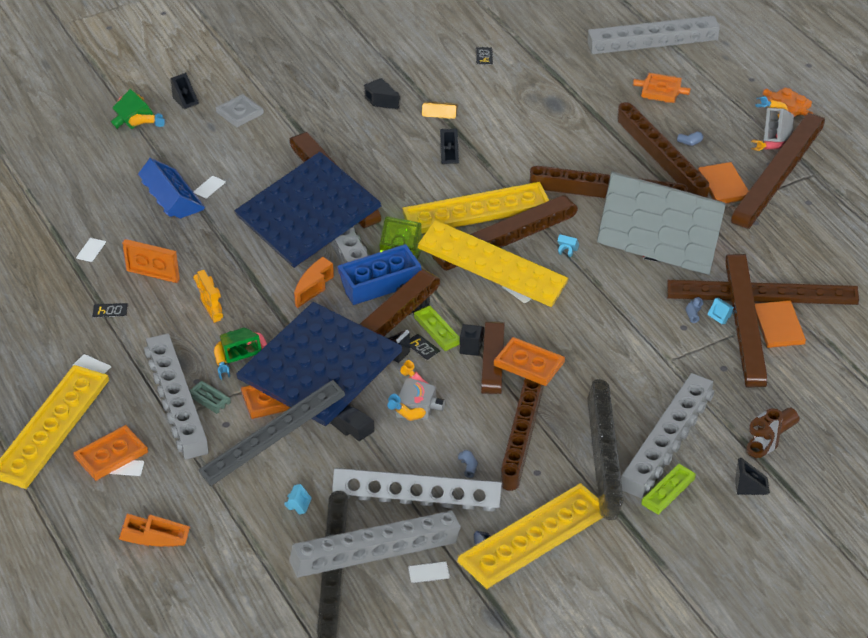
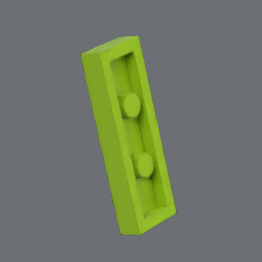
(437, 328)
(668, 489)

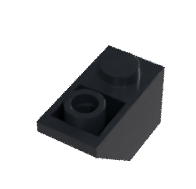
(381, 94)

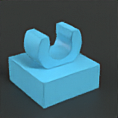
(569, 243)
(720, 311)
(298, 499)

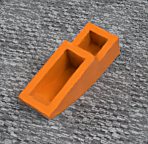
(313, 281)
(153, 531)

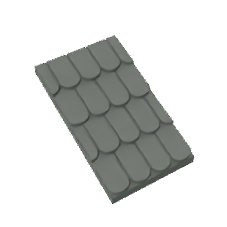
(660, 222)

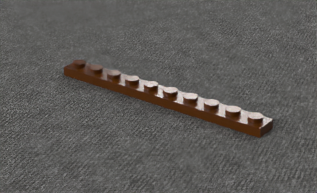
(766, 292)

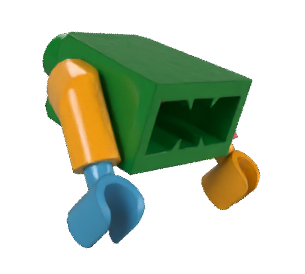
(134, 111)
(237, 346)

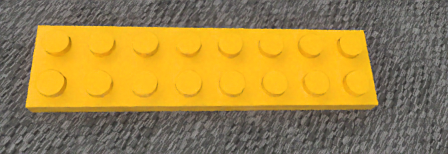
(477, 207)
(493, 263)
(50, 425)
(531, 536)

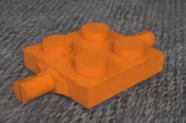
(661, 87)
(795, 103)

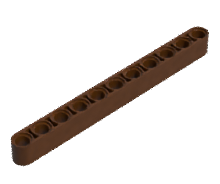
(777, 171)

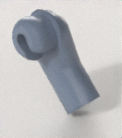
(691, 139)
(693, 308)
(468, 458)

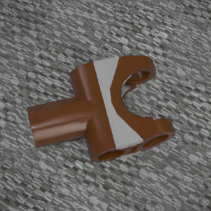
(770, 426)

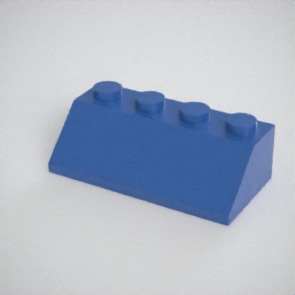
(170, 189)
(378, 274)

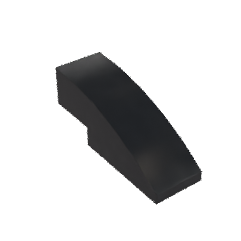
(353, 422)

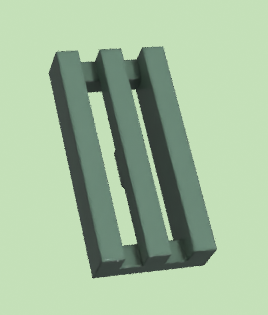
(206, 398)

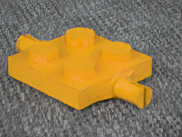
(209, 295)

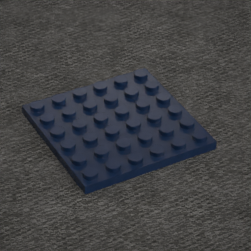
(307, 209)
(315, 351)

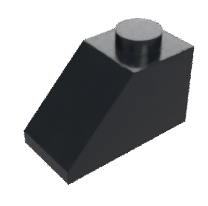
(471, 339)

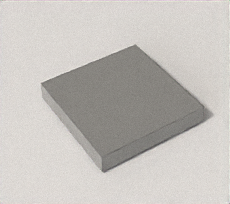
(239, 110)

